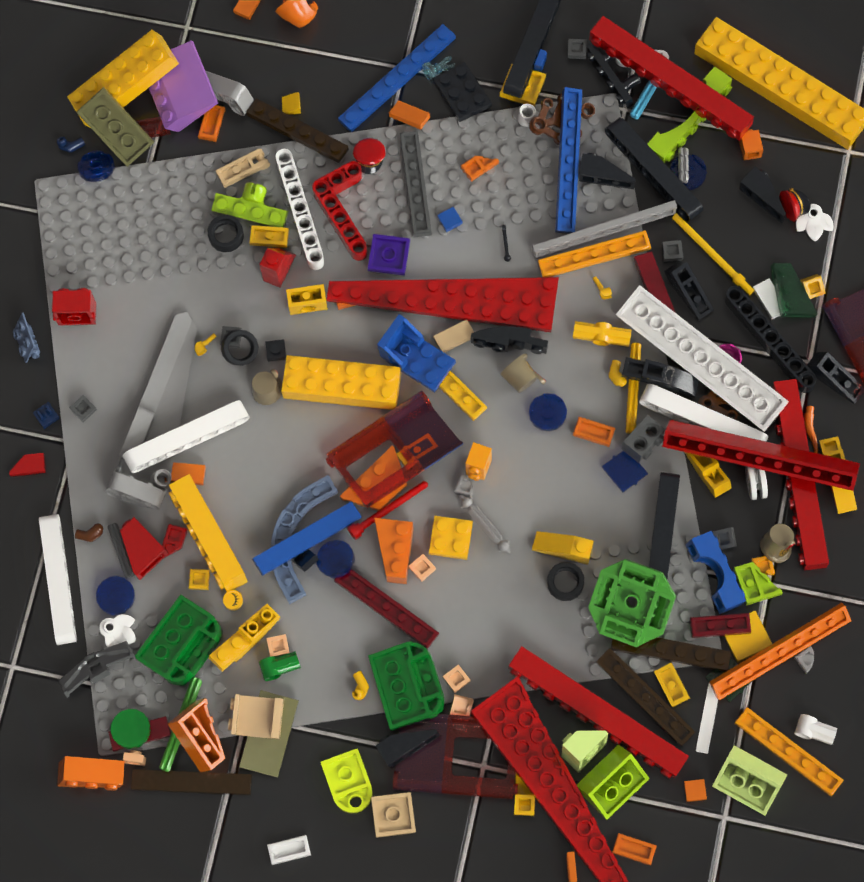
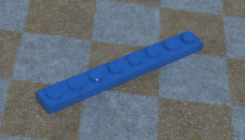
(396, 78)
(568, 160)

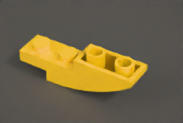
(843, 498)
(245, 638)

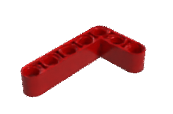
(338, 210)

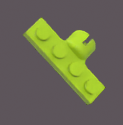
(250, 206)

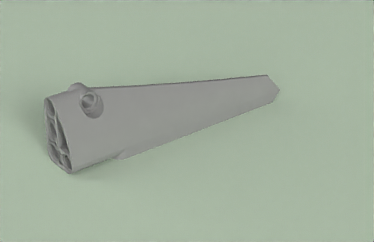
(156, 415)

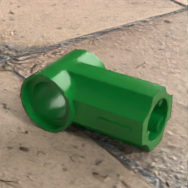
(273, 666)

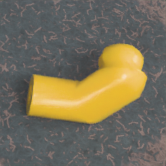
(615, 375)
(362, 686)

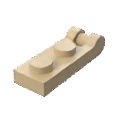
(242, 168)

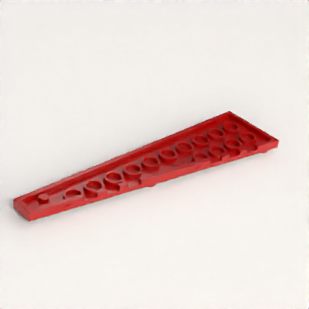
(489, 300)
(526, 746)

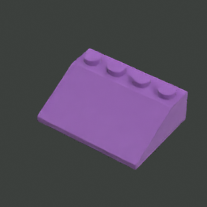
(183, 91)

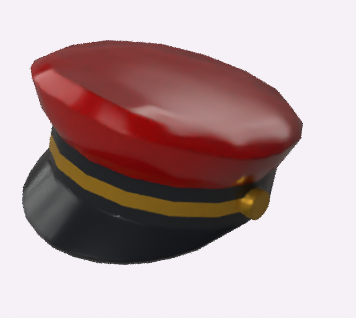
(369, 155)
(794, 203)

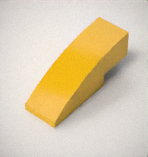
(710, 473)

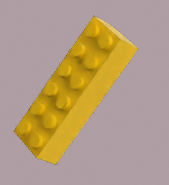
(129, 72)
(341, 382)
(208, 534)

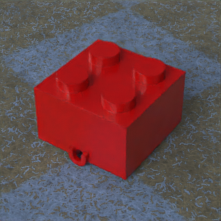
(74, 307)

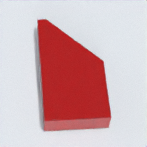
(29, 465)
(174, 539)

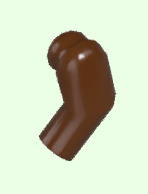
(90, 535)

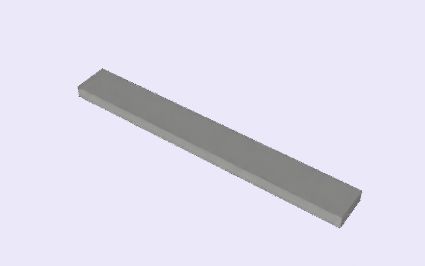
(604, 229)

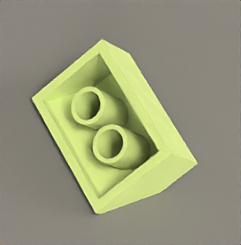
(582, 747)
(749, 780)

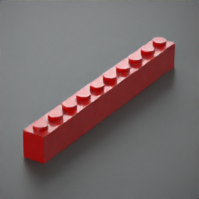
(671, 78)
(761, 455)
(803, 492)
(598, 712)

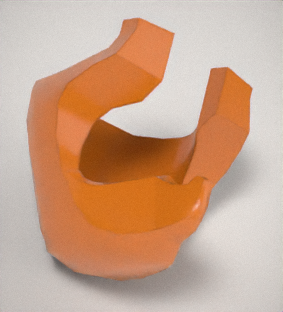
(297, 12)

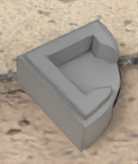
(464, 486)
(805, 659)

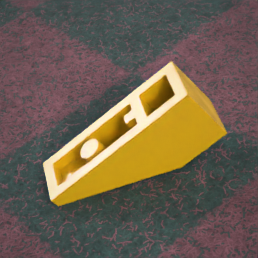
(563, 546)

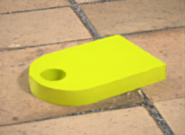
(348, 780)

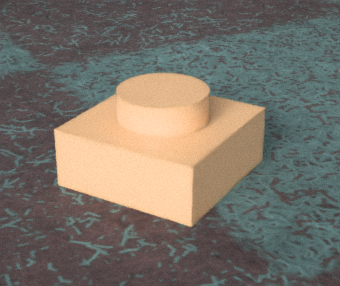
(422, 567)
(278, 645)
(456, 678)
(461, 705)
(134, 758)

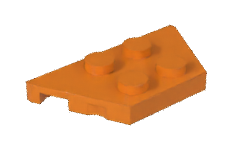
(377, 472)

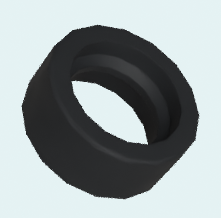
(223, 220)
(253, 350)
(565, 566)

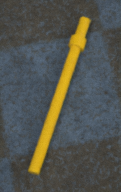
(737, 278)

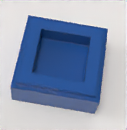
(540, 61)
(449, 219)

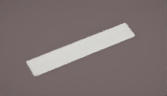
(707, 721)

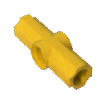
(602, 333)

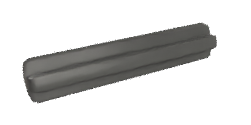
(120, 550)

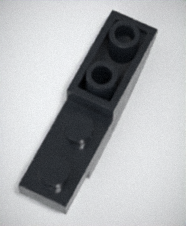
(501, 337)
(661, 376)

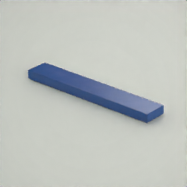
(306, 538)

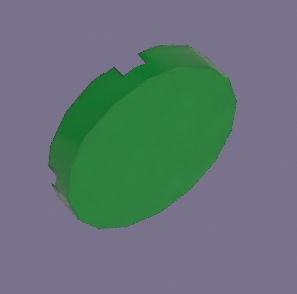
(130, 728)

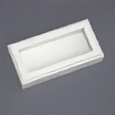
(767, 296)
(289, 850)

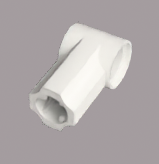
(528, 109)
(810, 728)

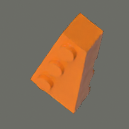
(395, 546)
(197, 735)
(90, 773)

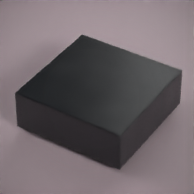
(305, 560)

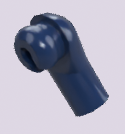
(69, 146)

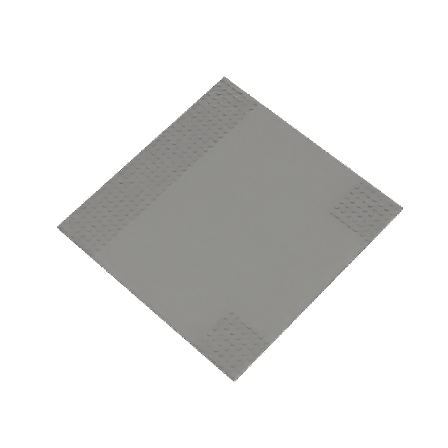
(149, 257)

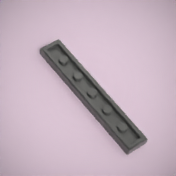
(415, 184)

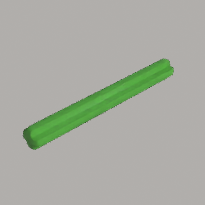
(173, 742)

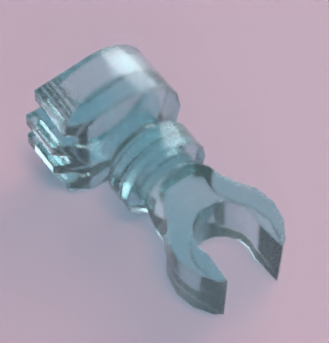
(430, 71)

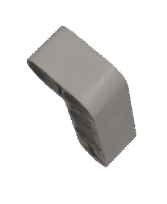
(231, 92)

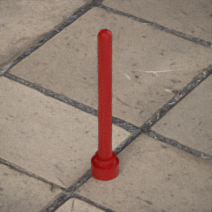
(357, 529)

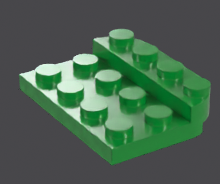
(180, 642)
(407, 684)

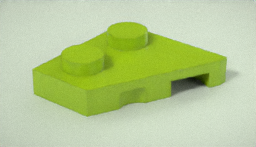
(755, 583)

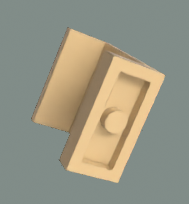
(256, 716)

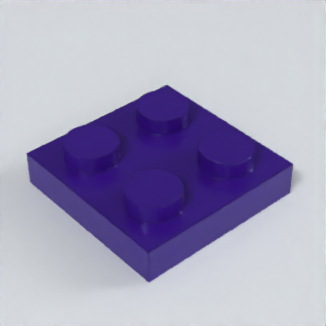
(389, 254)

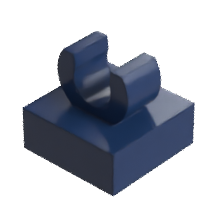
(46, 415)

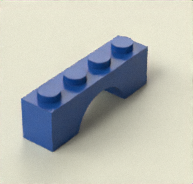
(707, 551)

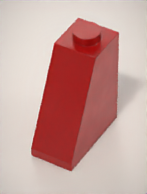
(276, 265)
(141, 547)

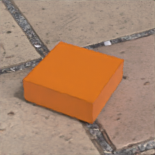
(695, 790)

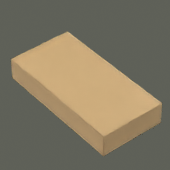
(454, 336)

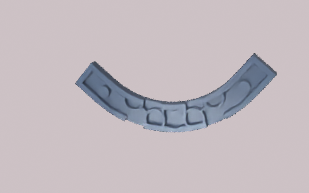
(286, 526)

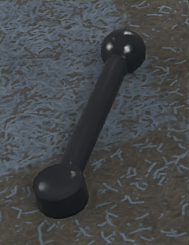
(507, 257)

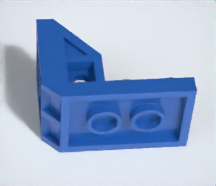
(418, 359)

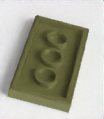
(115, 126)
(267, 754)

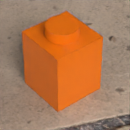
(751, 145)

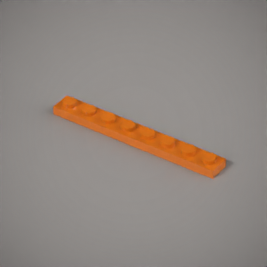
(780, 651)

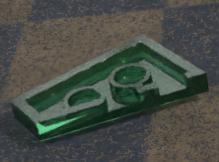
(790, 293)

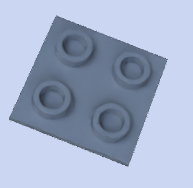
(26, 339)

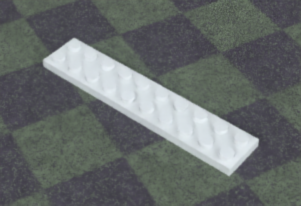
(702, 358)

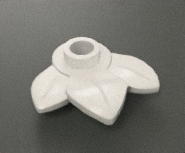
(814, 224)
(120, 632)

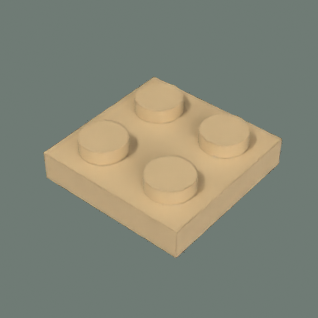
(393, 814)

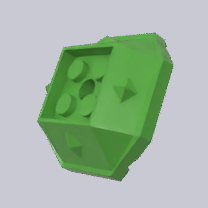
(616, 616)

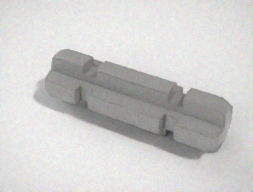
(683, 165)

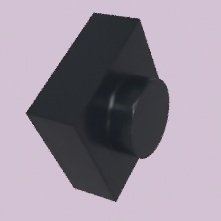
(275, 350)

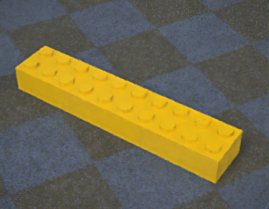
(781, 82)

